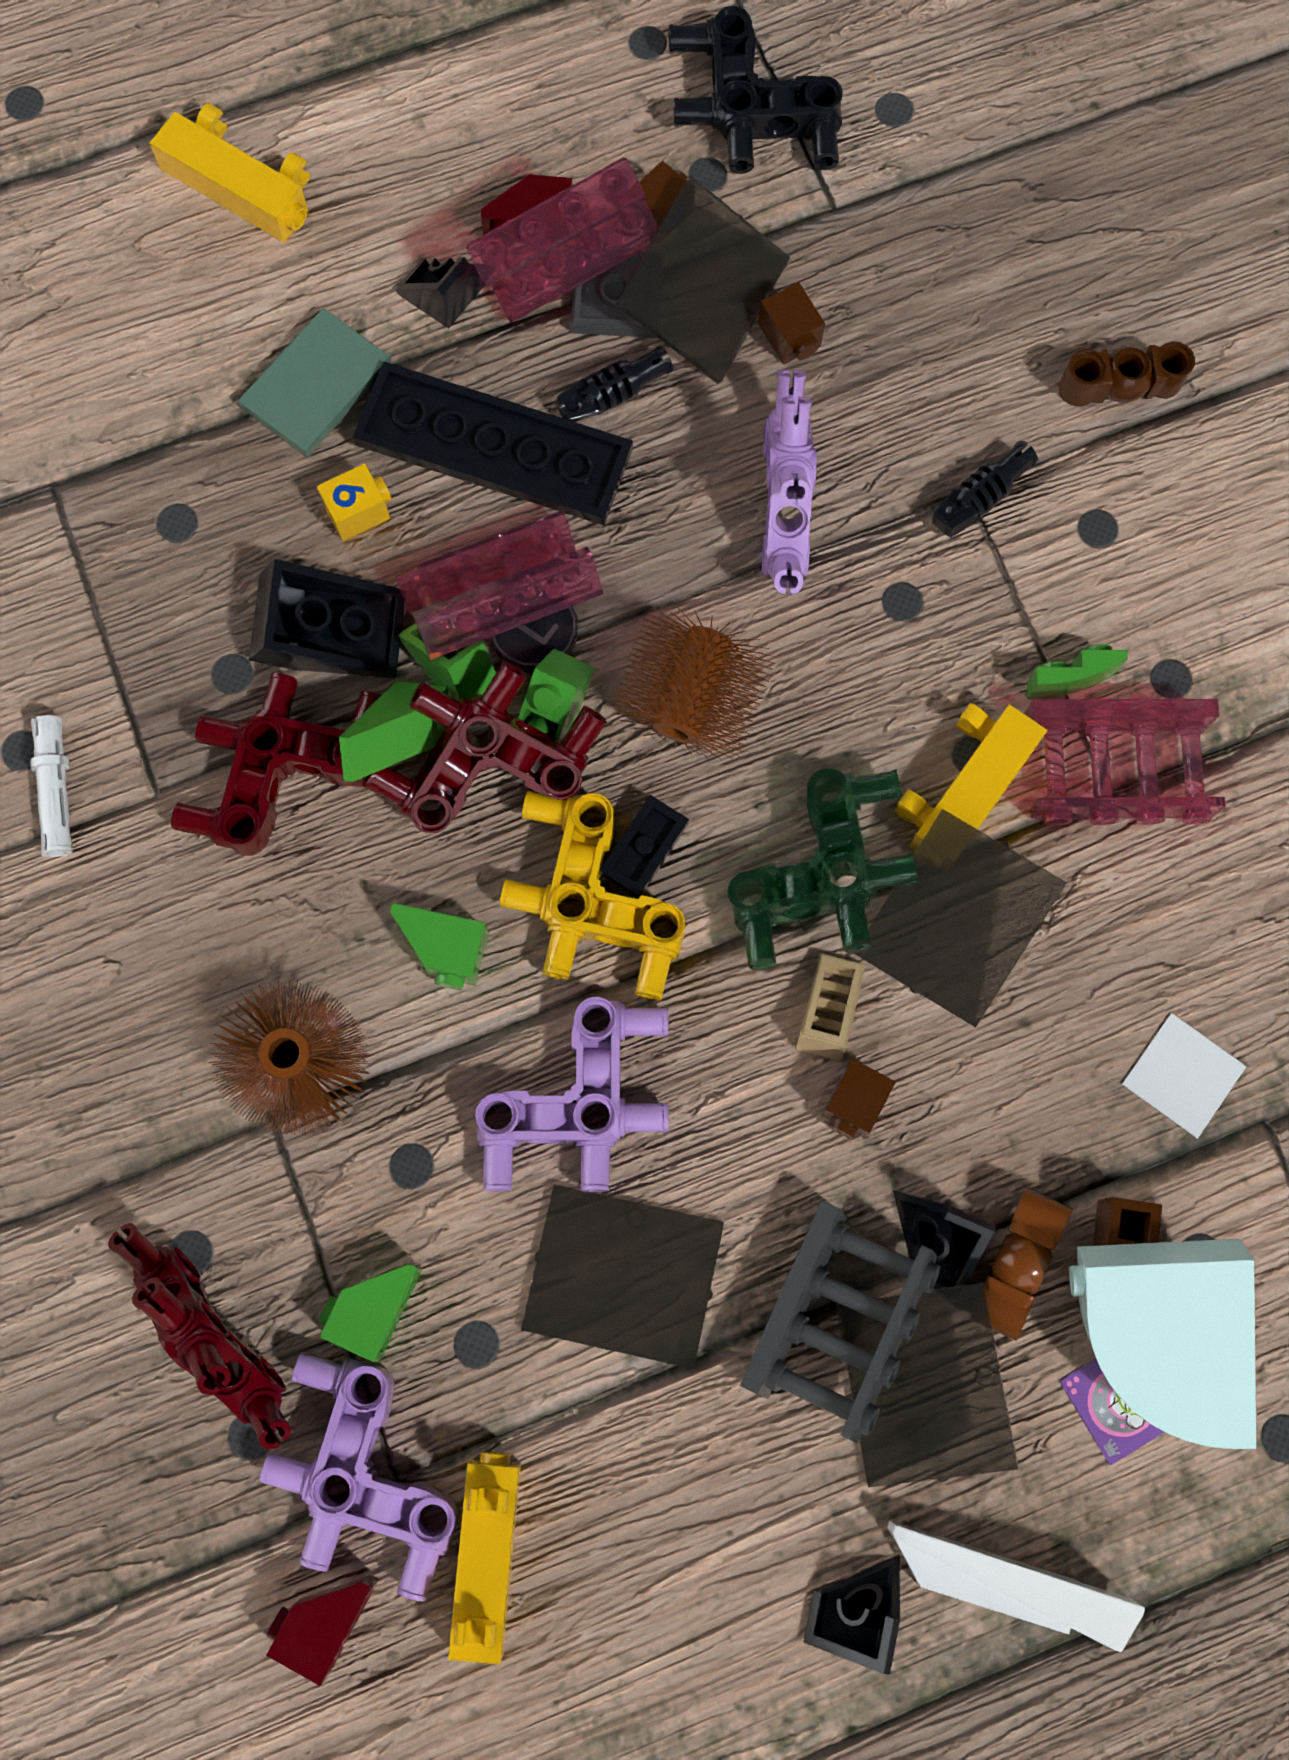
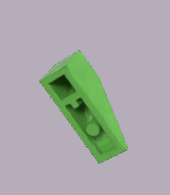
(387, 733)

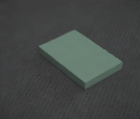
(314, 382)

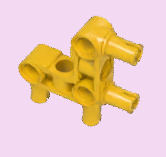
(606, 915)

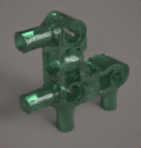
(809, 887)

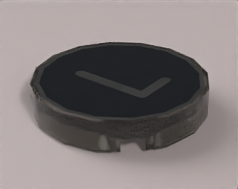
(533, 641)

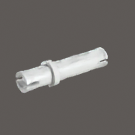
(52, 796)

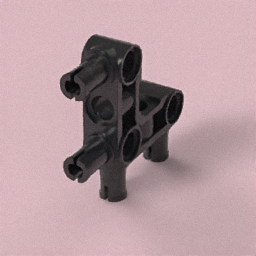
(749, 106)

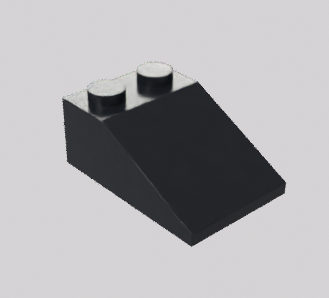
(326, 622)

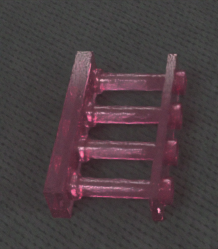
(565, 240)
(498, 584)
(1143, 720)

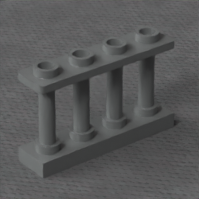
(790, 1325)

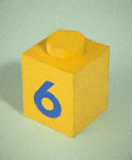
(355, 501)

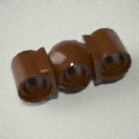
(1146, 370)

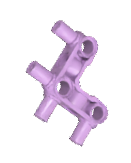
(790, 482)
(560, 1117)
(372, 1500)

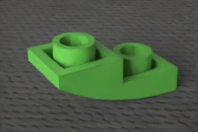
(1088, 669)

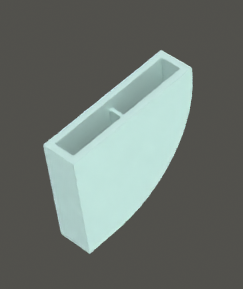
(1175, 1334)

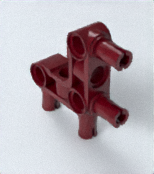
(506, 744)
(259, 773)
(198, 1340)

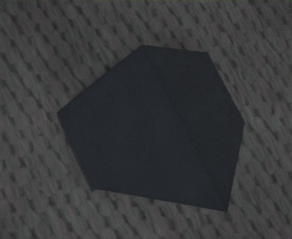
(441, 289)
(949, 1232)
(859, 1617)

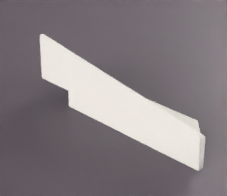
(1017, 1588)

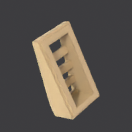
(823, 1035)

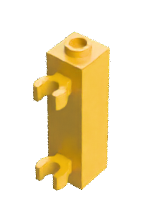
(230, 176)
(986, 774)
(485, 1559)

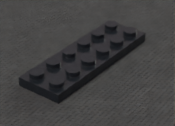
(493, 443)

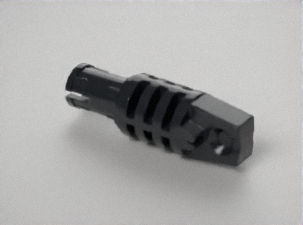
(612, 385)
(983, 490)

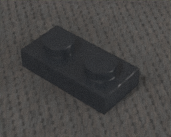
(644, 847)

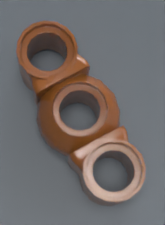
(1023, 1261)

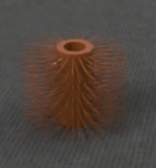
(692, 685)
(278, 1045)

